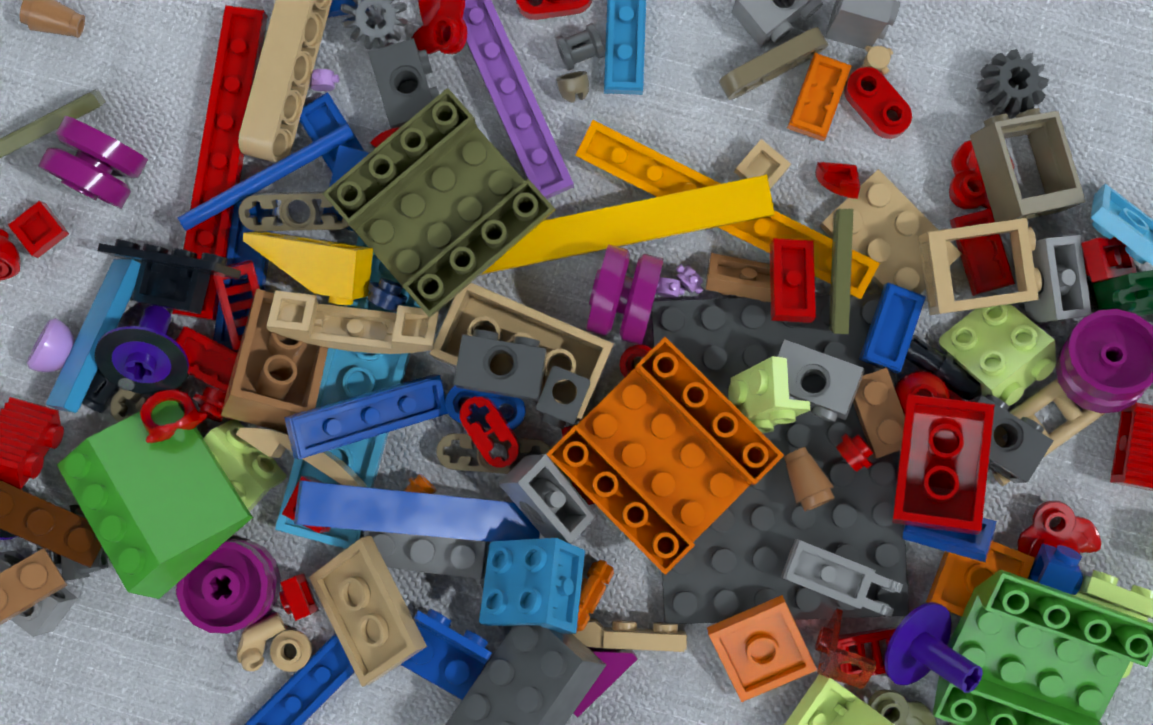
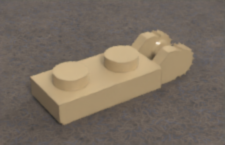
(626, 635)

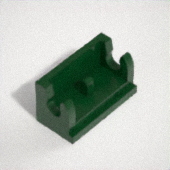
(1126, 292)

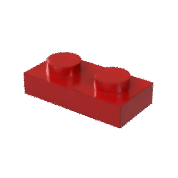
(1106, 259)
(792, 280)

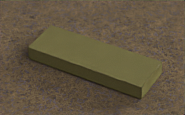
(50, 122)
(841, 271)

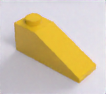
(319, 265)

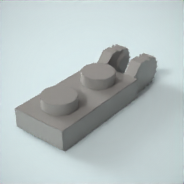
(836, 577)

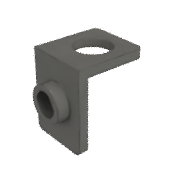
(557, 413)

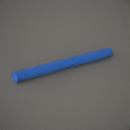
(265, 177)

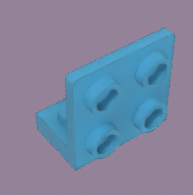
(533, 584)

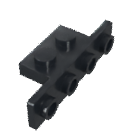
(171, 280)

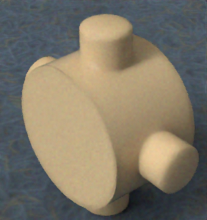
(878, 58)

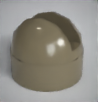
(572, 84)

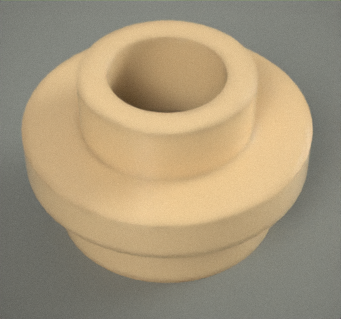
(302, 645)

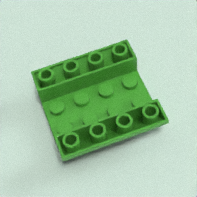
(1040, 655)

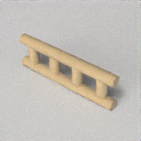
(1076, 419)

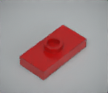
(983, 256)
(207, 358)

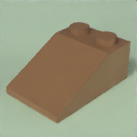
(272, 372)

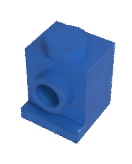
(1057, 568)

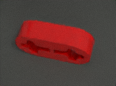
(481, 436)

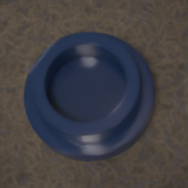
(386, 294)

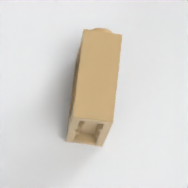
(938, 274)

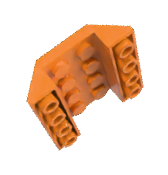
(664, 455)

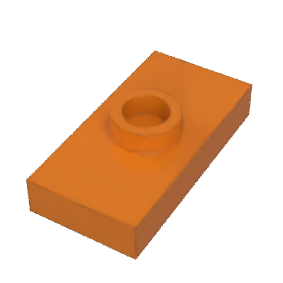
(819, 97)

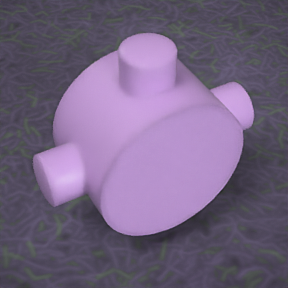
(323, 80)
(689, 279)
(669, 288)

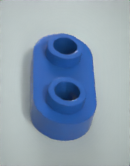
(456, 394)

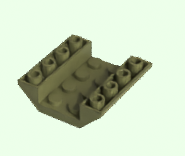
(438, 203)

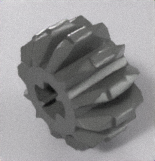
(375, 30)
(1020, 71)

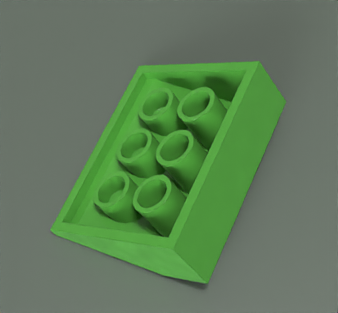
(153, 503)

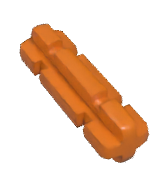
(592, 590)

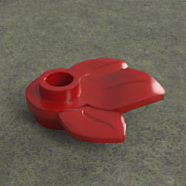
(442, 26)
(967, 174)
(1071, 532)

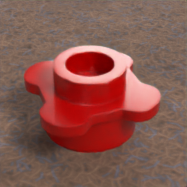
(211, 403)

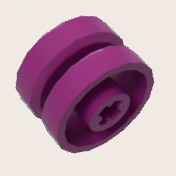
(93, 163)
(623, 294)
(1107, 361)
(250, 594)

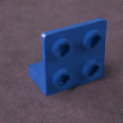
(450, 658)

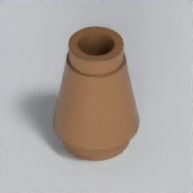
(51, 17)
(808, 480)

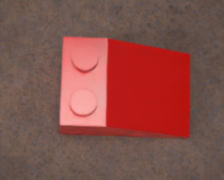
(943, 464)

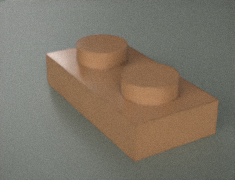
(739, 277)
(880, 413)
(28, 584)

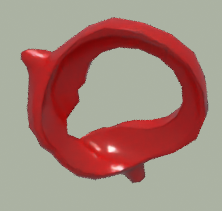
(161, 433)

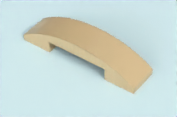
(351, 328)
(274, 443)

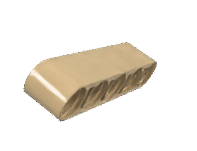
(282, 78)

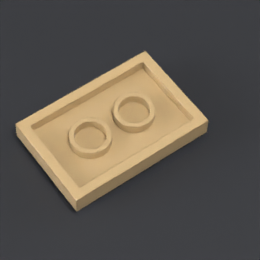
(888, 232)
(367, 611)

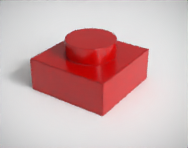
(38, 229)
(297, 597)

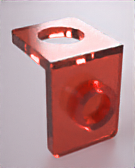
(832, 656)

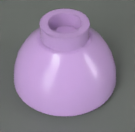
(51, 347)

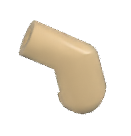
(254, 640)

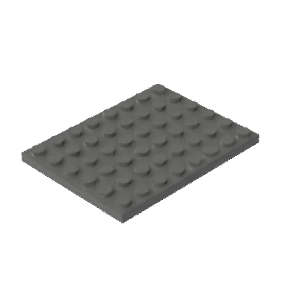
(746, 548)

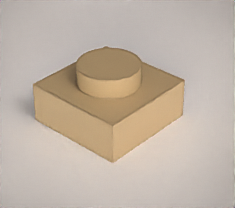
(763, 161)

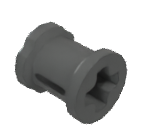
(593, 48)

